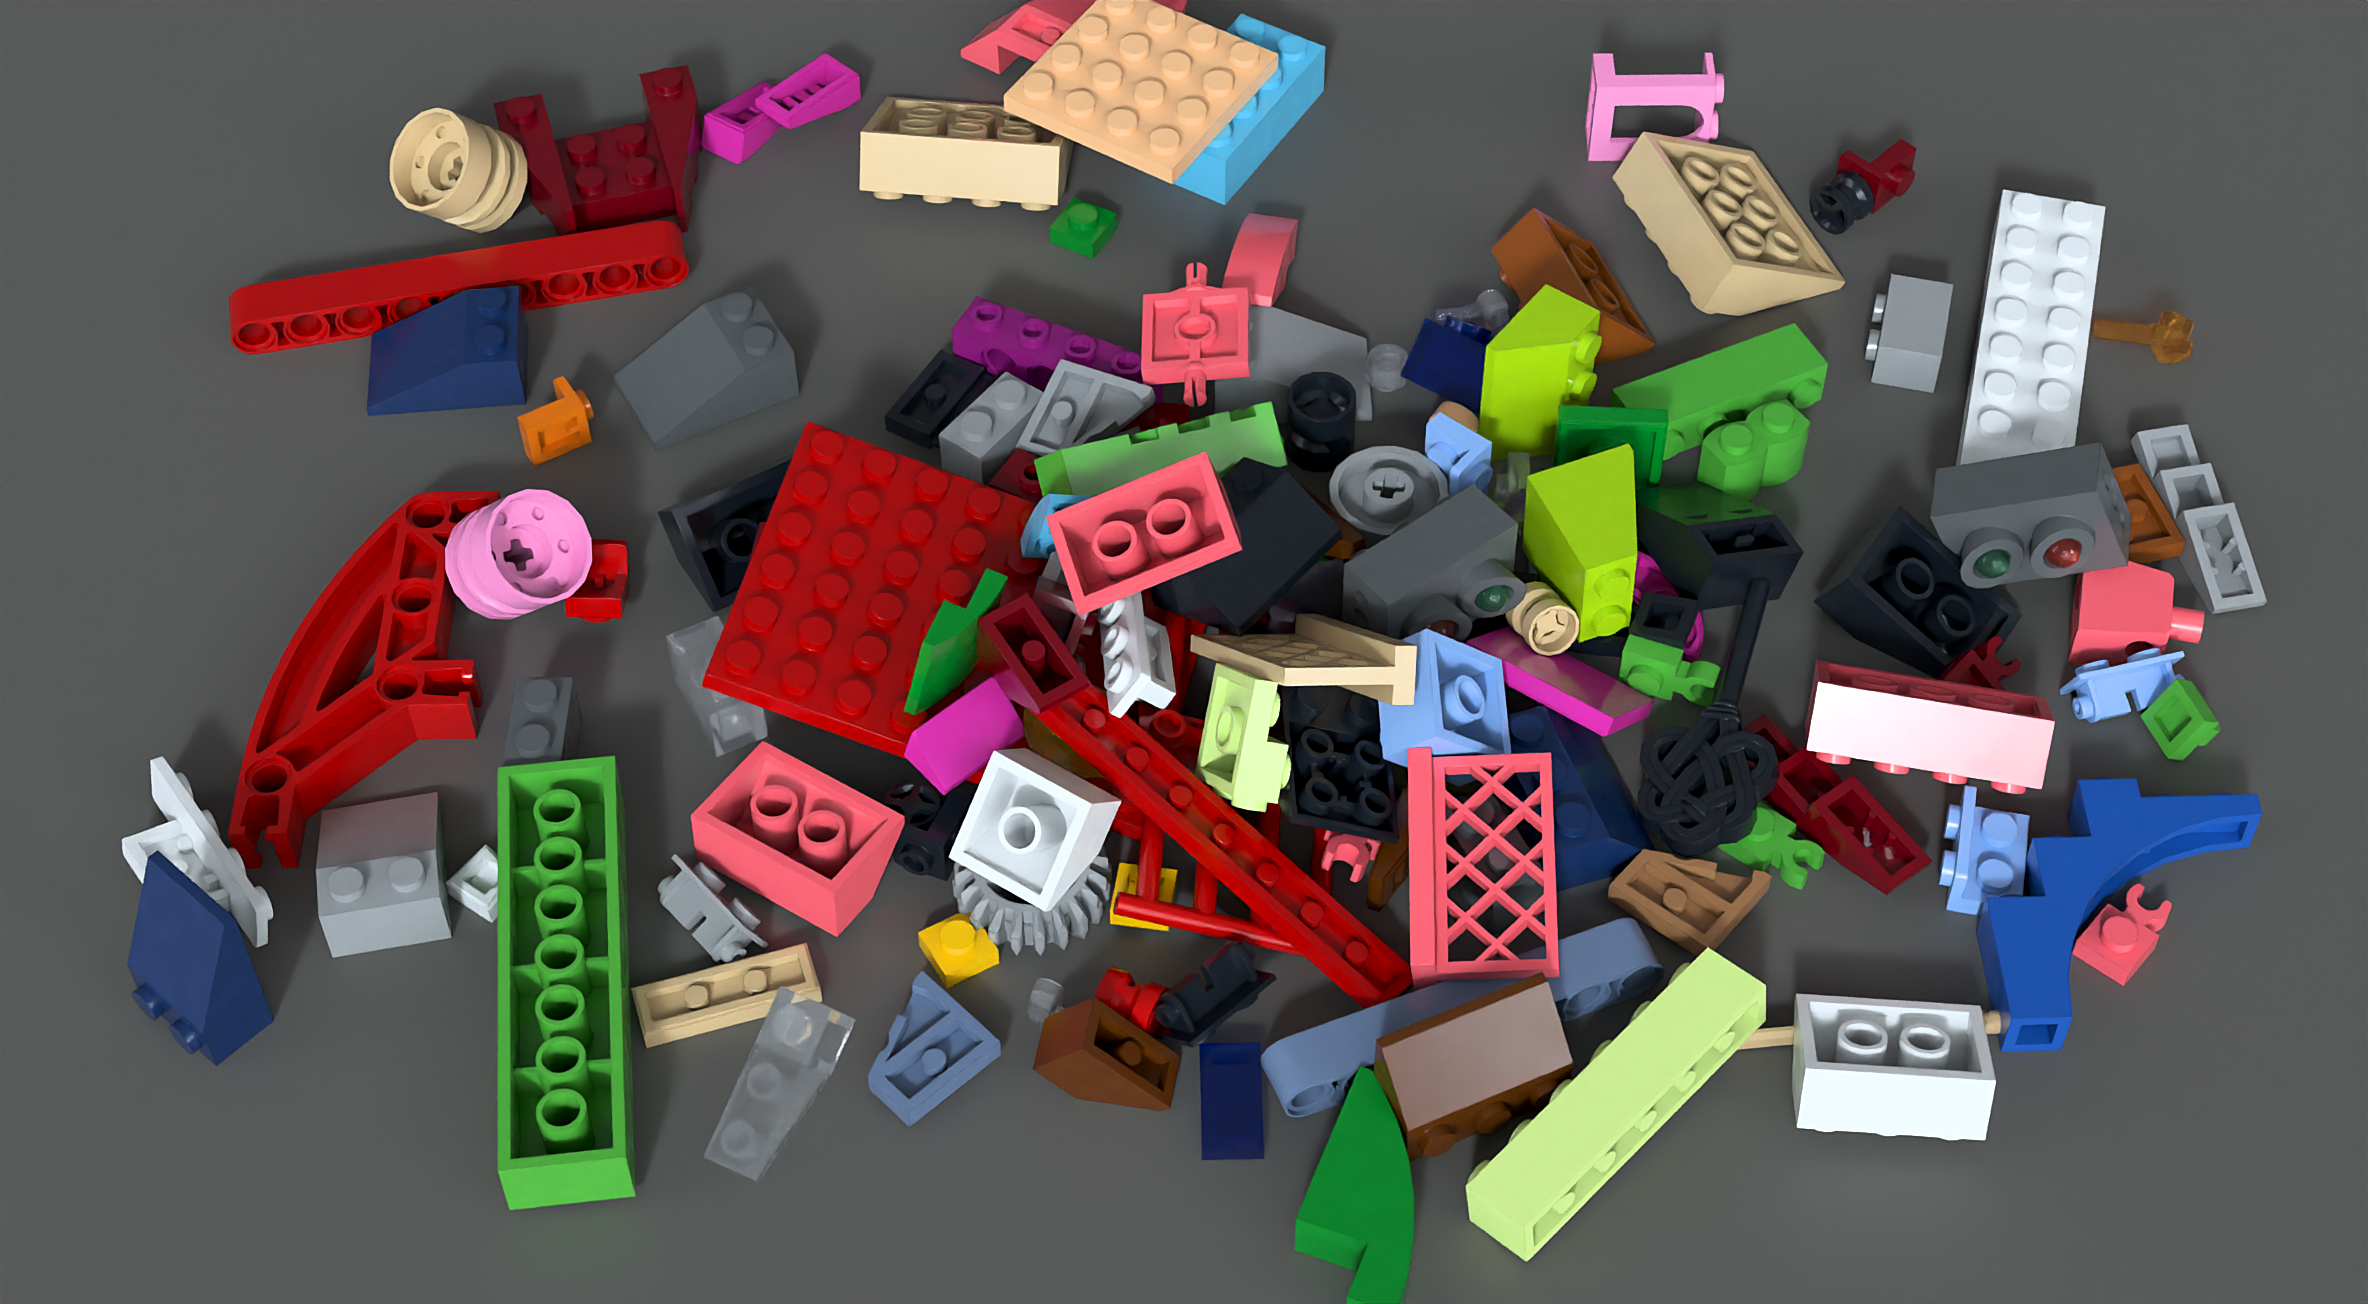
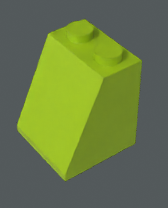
(1585, 537)

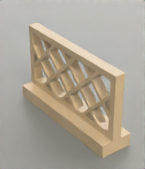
(1319, 655)

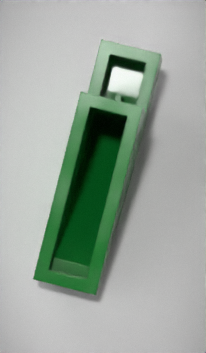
(1363, 1198)

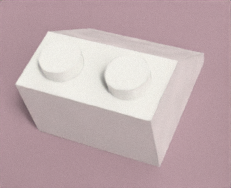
(1033, 826)

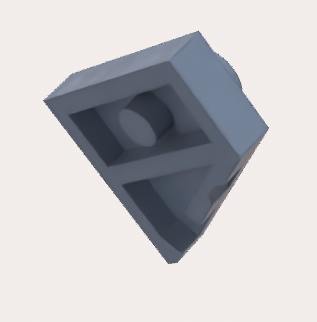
(929, 1052)

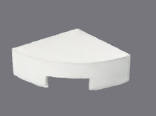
(477, 884)

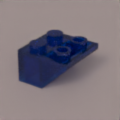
(1450, 360)

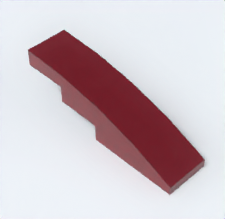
(1839, 815)

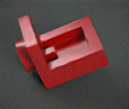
(606, 584)

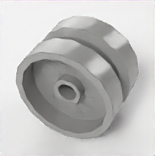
(1384, 489)

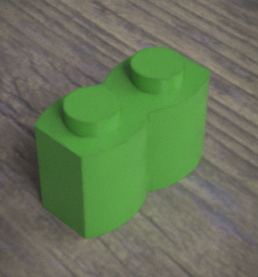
(1755, 451)

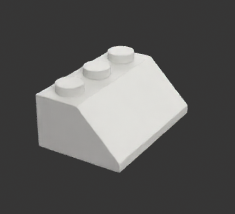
(1891, 1067)

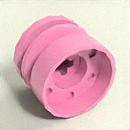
(544, 549)

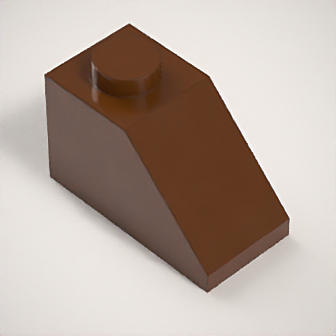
(1105, 1058)

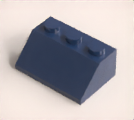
(1593, 816)

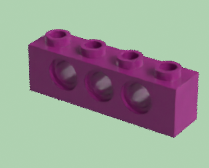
(1032, 347)

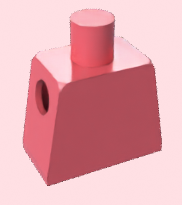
(2127, 613)

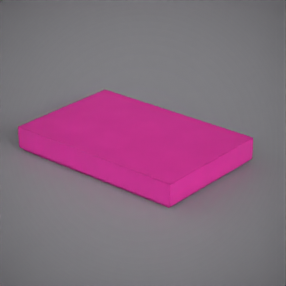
(1565, 684)

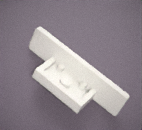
(1134, 656)
(195, 847)

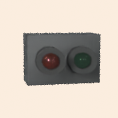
(2032, 516)
(1436, 571)

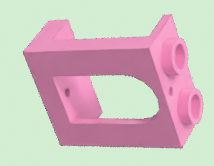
(1613, 90)

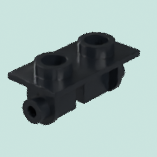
(1194, 1011)

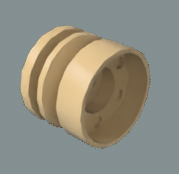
(458, 170)

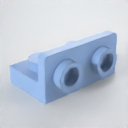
(1459, 454)
(1985, 854)

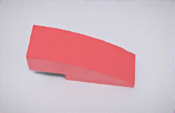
(1262, 256)

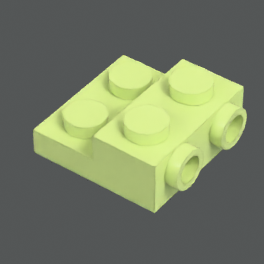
(1235, 742)

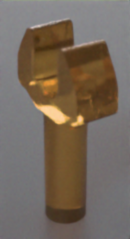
(2157, 335)

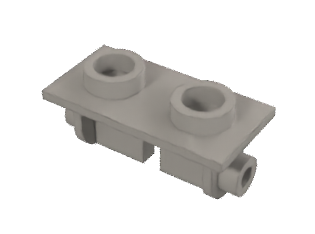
(696, 895)

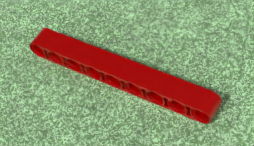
(373, 297)

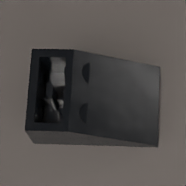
(1714, 543)
(1335, 762)

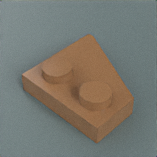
(1686, 898)

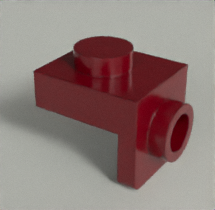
(1886, 175)

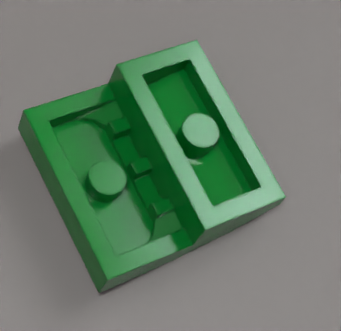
(951, 645)

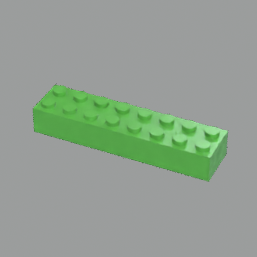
(563, 985)

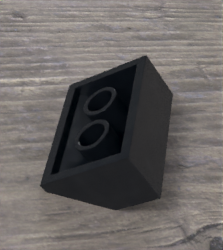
(718, 530)
(1280, 539)

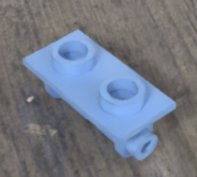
(2103, 688)

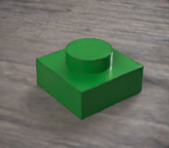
(1083, 228)

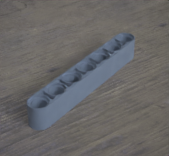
(1595, 972)

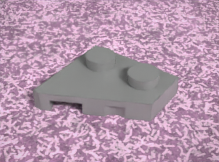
(1082, 408)

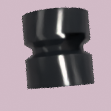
(1320, 421)

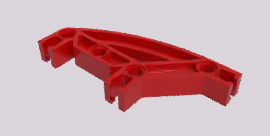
(319, 730)

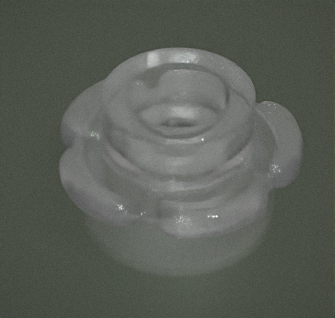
(1384, 367)

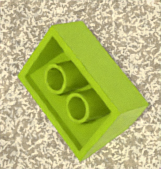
(1533, 368)

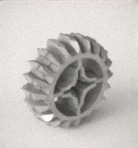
(1022, 923)

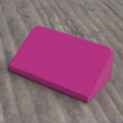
(964, 736)

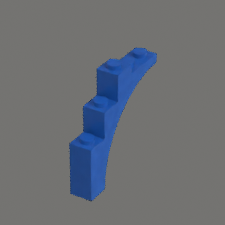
(2066, 879)

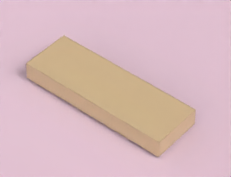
(722, 994)

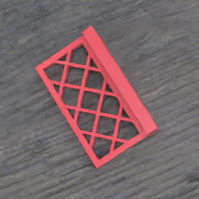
(1429, 875)

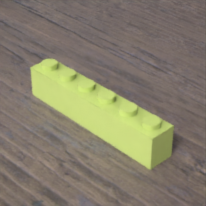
(1615, 1103)

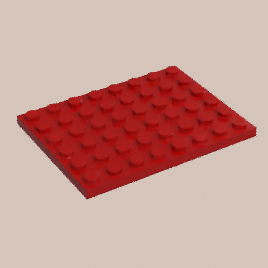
(853, 581)

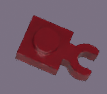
(1981, 667)

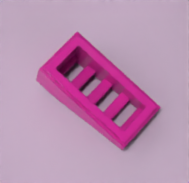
(829, 81)
(738, 126)

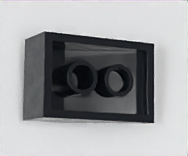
(1908, 597)

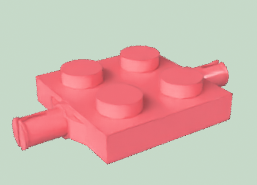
(1195, 335)

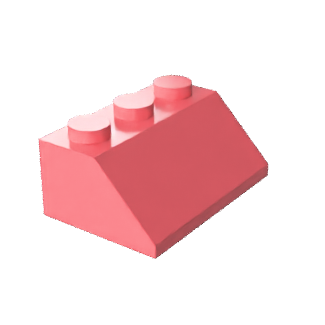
(1144, 532)
(797, 837)

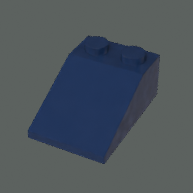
(452, 356)
(193, 965)

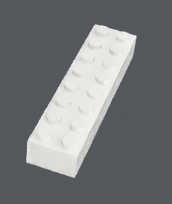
(2032, 328)

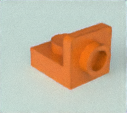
(557, 425)

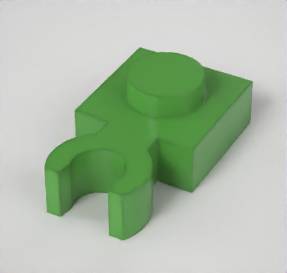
(1661, 672)
(1774, 844)

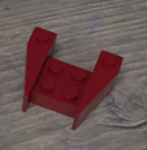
(616, 172)

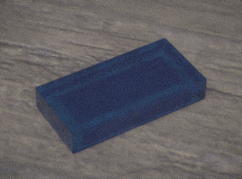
(1231, 1101)

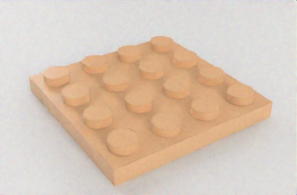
(1141, 84)

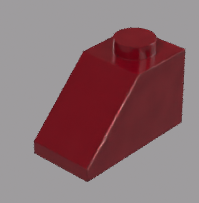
(1028, 656)

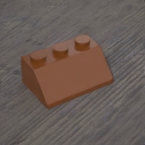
(1551, 254)

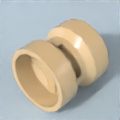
(1544, 620)

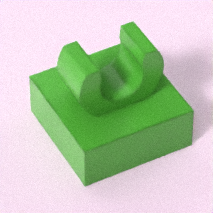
(2180, 720)

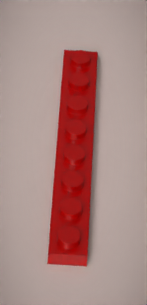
(1231, 849)

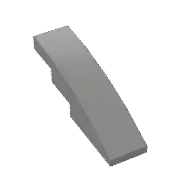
(2215, 543)

